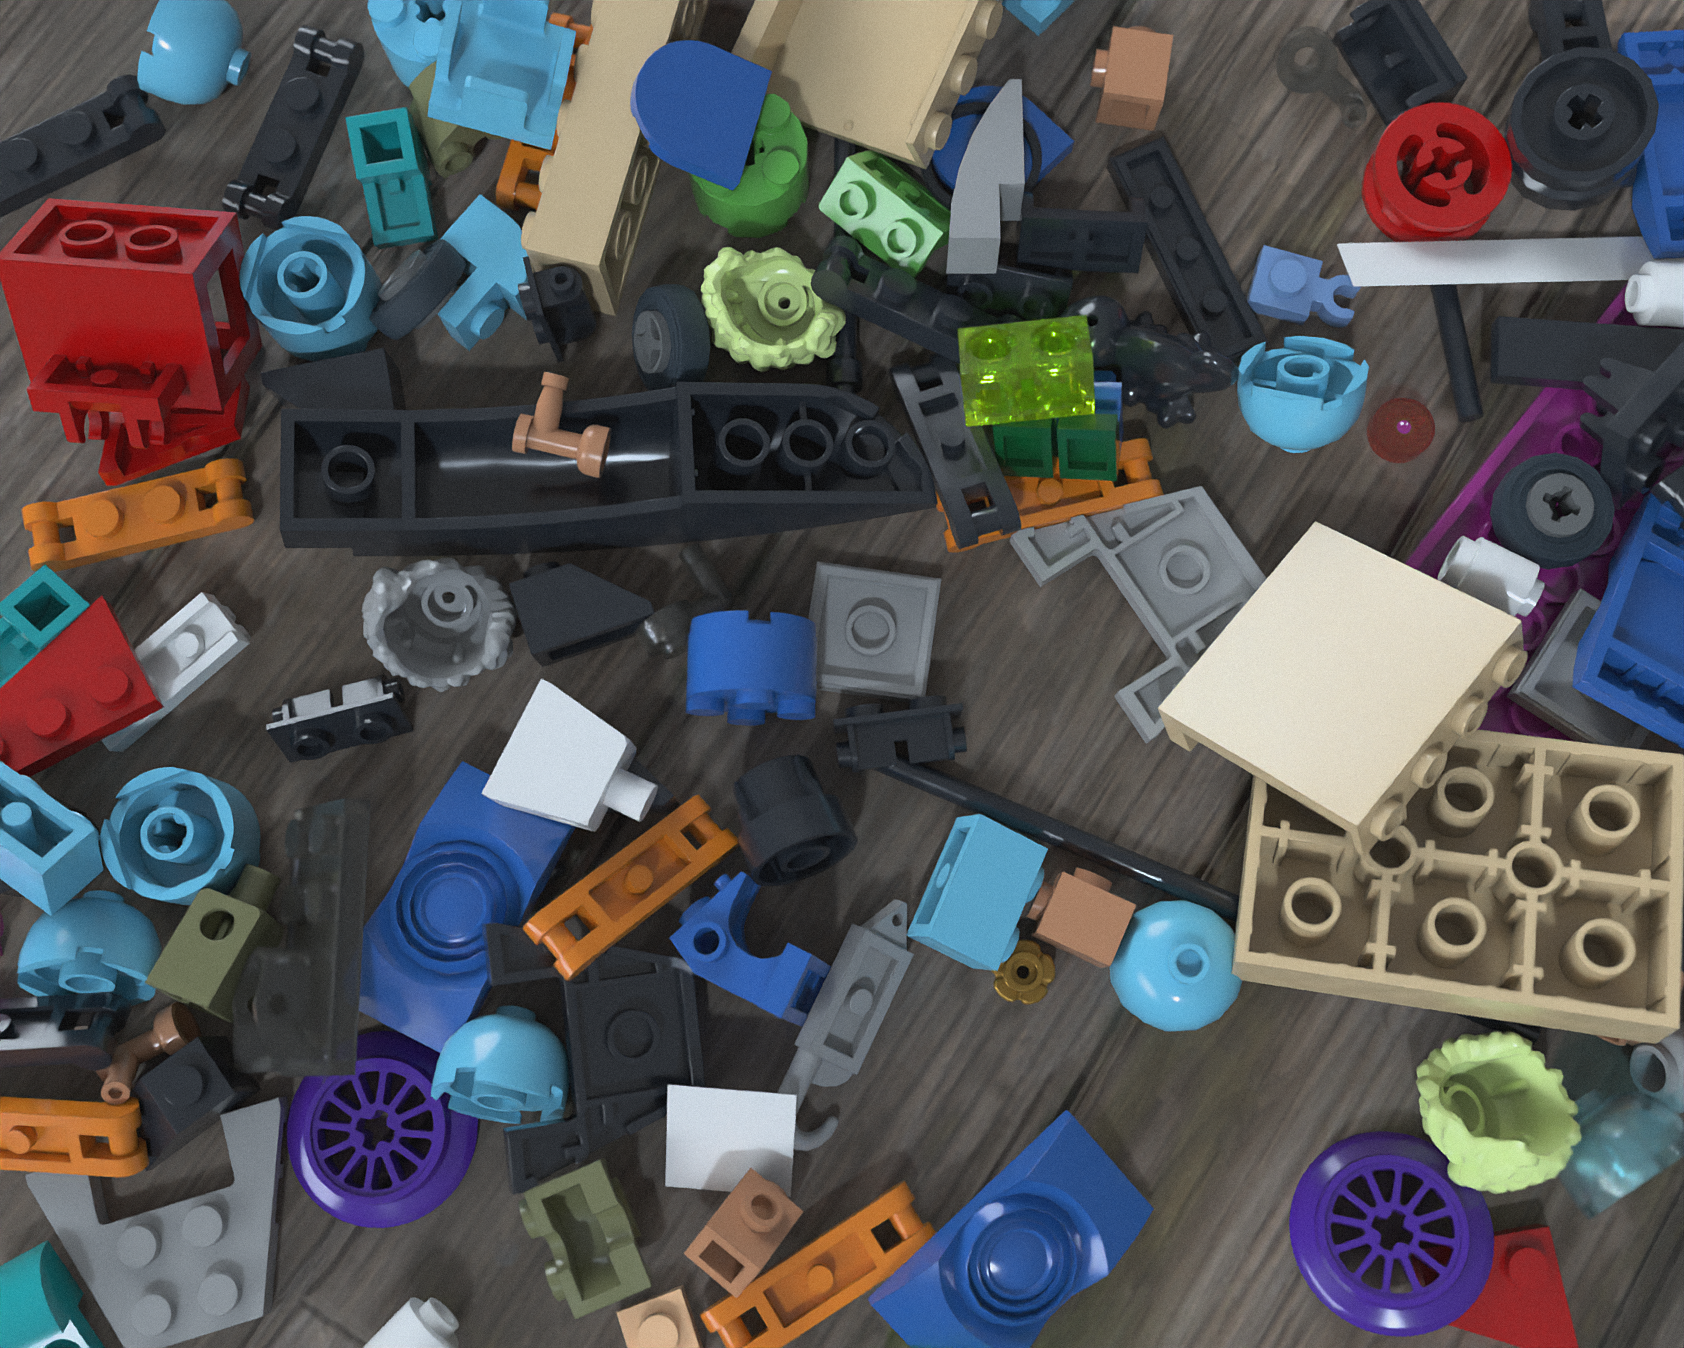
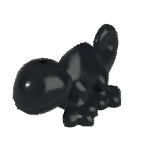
(1152, 363)

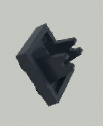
(1639, 422)

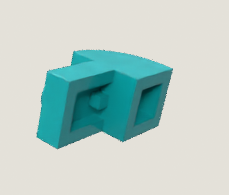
(393, 176)
(33, 618)
(42, 1303)

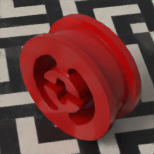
(1431, 143)

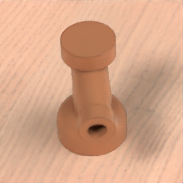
(542, 431)
(171, 1031)

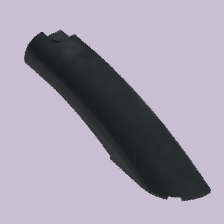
(676, 471)

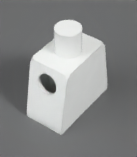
(568, 765)

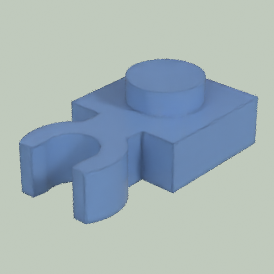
(1290, 287)

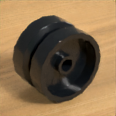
(1579, 127)

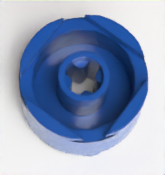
(751, 667)

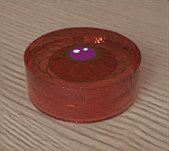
(1400, 430)

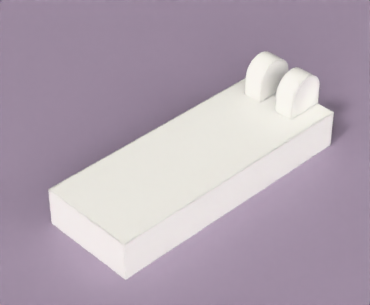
(183, 658)

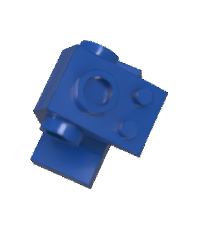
(716, 950)

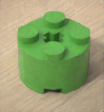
(771, 181)

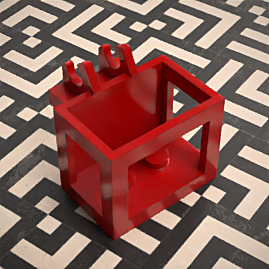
(122, 313)

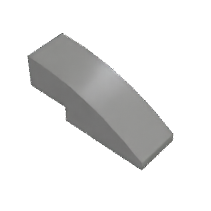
(988, 185)

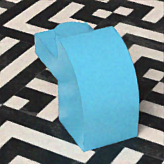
(494, 265)

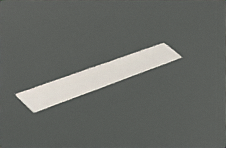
(1495, 261)

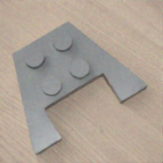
(1175, 569)
(188, 1262)

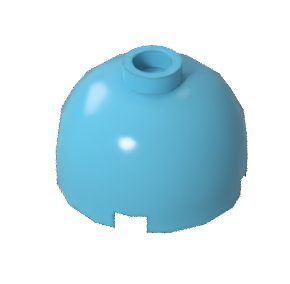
(193, 51)
(1301, 392)
(90, 948)
(1176, 966)
(504, 1067)

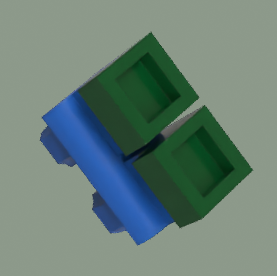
(1084, 443)

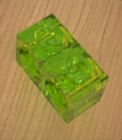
(1026, 371)

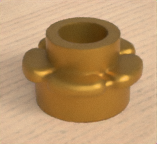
(1033, 987)

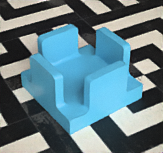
(502, 69)

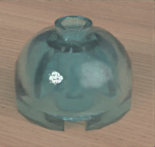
(1621, 1147)

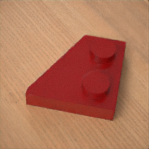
(191, 434)
(1523, 1294)

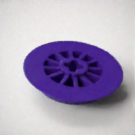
(408, 1198)
(1344, 1292)

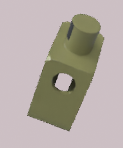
(215, 941)

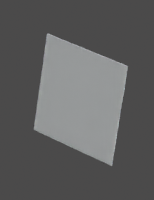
(725, 1133)

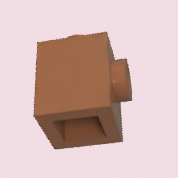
(1132, 77)
(1081, 916)
(744, 1232)

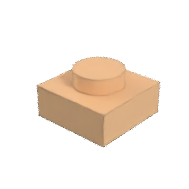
(660, 1322)

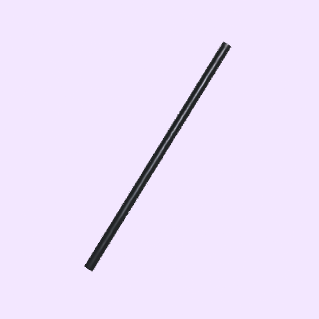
(1100, 852)

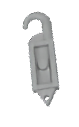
(848, 1011)

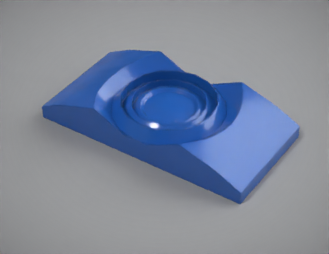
(1660, 172)
(1636, 638)
(462, 870)
(1018, 1247)

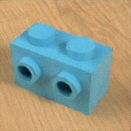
(43, 845)
(979, 893)

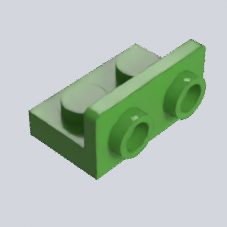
(887, 211)

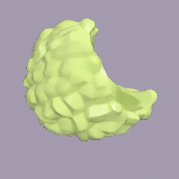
(746, 312)
(1496, 1111)

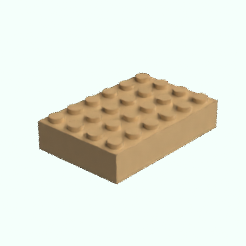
(1512, 892)

